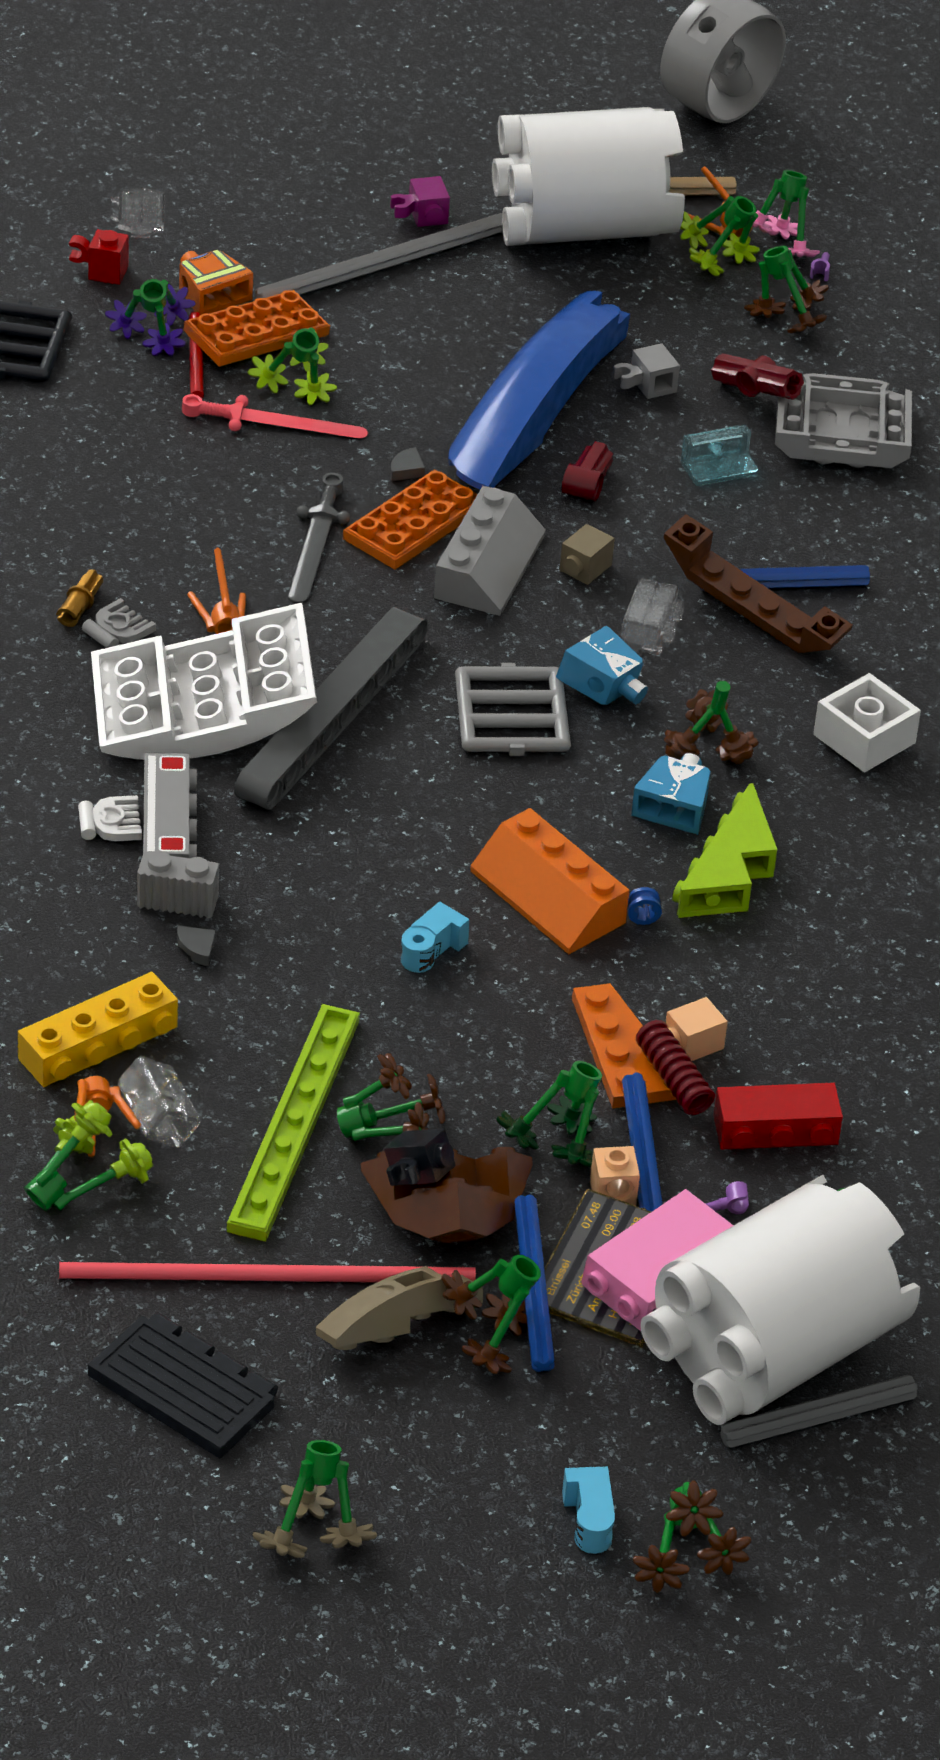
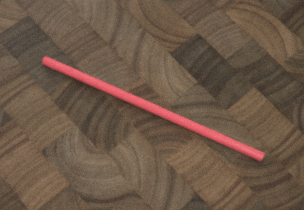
(241, 1272)

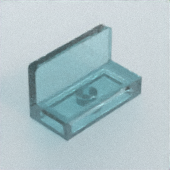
(718, 455)

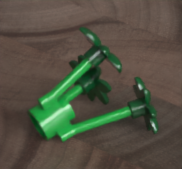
(582, 1090)

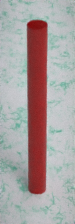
(196, 365)

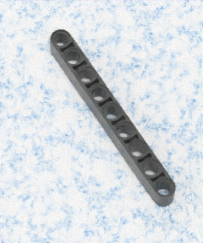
(339, 701)

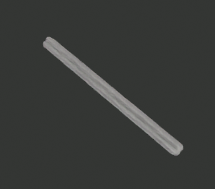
(385, 258)

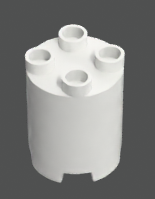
(587, 175)
(779, 1297)

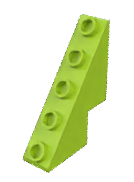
(737, 853)

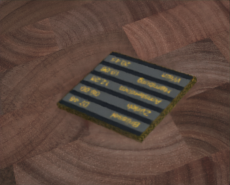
(591, 1226)

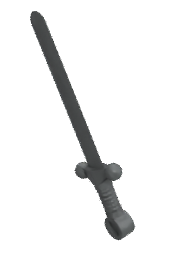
(315, 540)

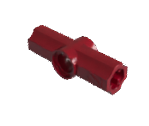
(757, 376)

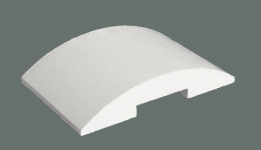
(205, 690)

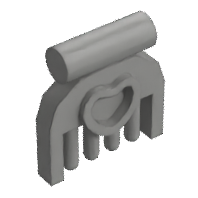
(114, 625)

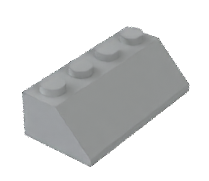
(488, 552)

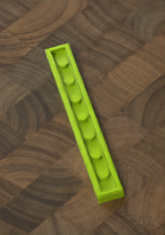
(293, 1123)

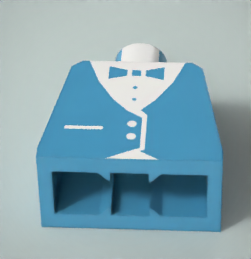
(603, 668)
(673, 793)

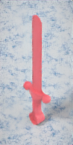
(194, 406)

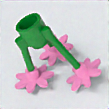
(791, 188)

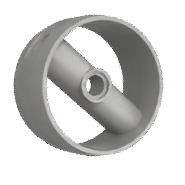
(719, 74)

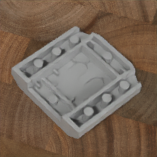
(846, 422)

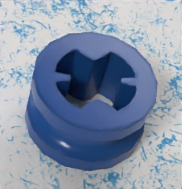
(648, 914)

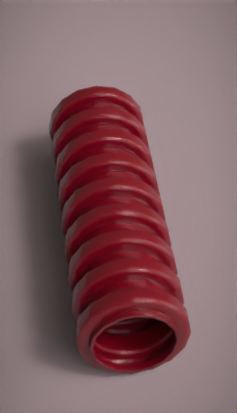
(675, 1067)

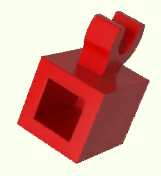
(105, 255)

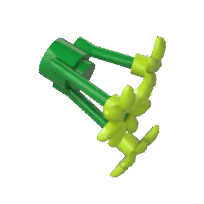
(738, 214)
(305, 349)

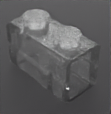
(651, 616)
(159, 1102)

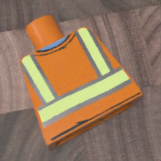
(215, 281)

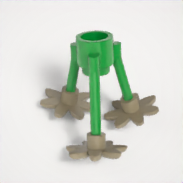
(319, 1468)

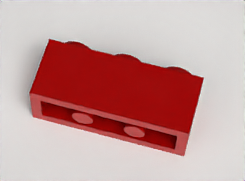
(777, 1116)

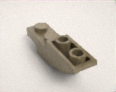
(386, 1309)

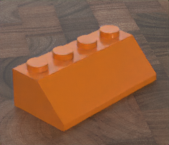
(551, 882)

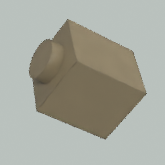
(587, 554)

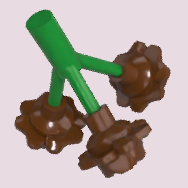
(708, 712)

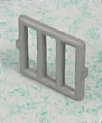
(514, 745)

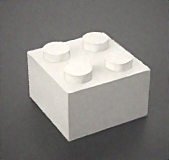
(866, 722)

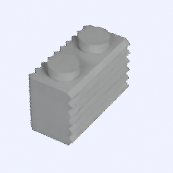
(177, 884)

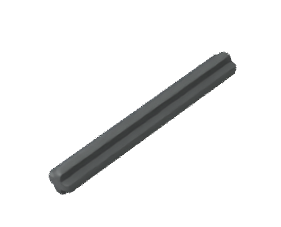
(818, 1411)

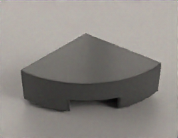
(407, 465)
(196, 943)

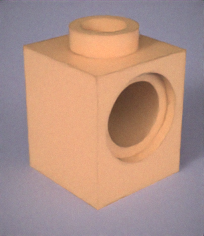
(615, 1173)

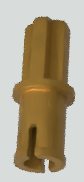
(79, 598)

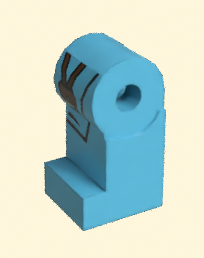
(431, 936)
(592, 1495)

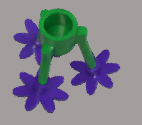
(159, 298)

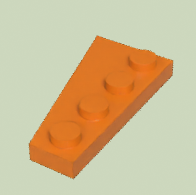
(611, 1038)

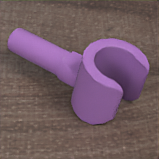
(821, 266)
(735, 1200)

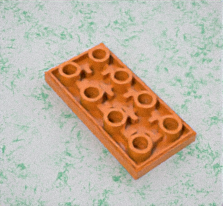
(253, 327)
(411, 519)

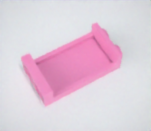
(628, 1265)

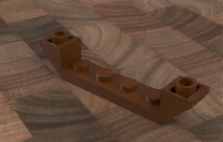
(692, 549)

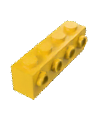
(97, 1029)

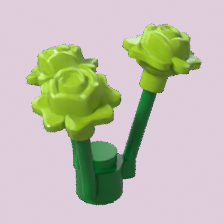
(76, 1136)

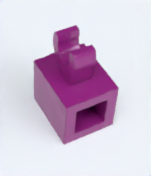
(426, 201)

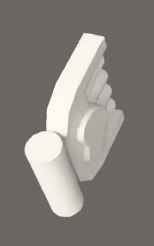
(109, 817)

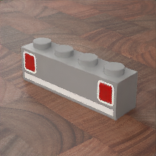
(169, 804)

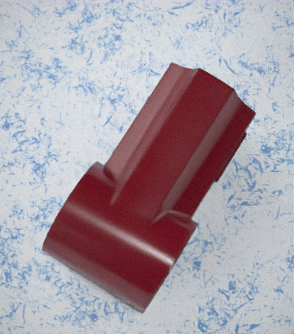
(587, 475)

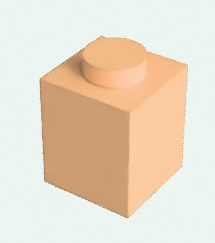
(698, 1028)

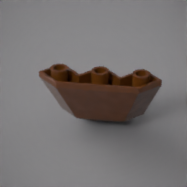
(463, 1204)

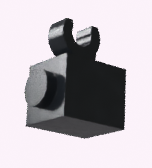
(419, 1157)

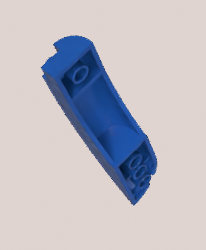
(534, 389)

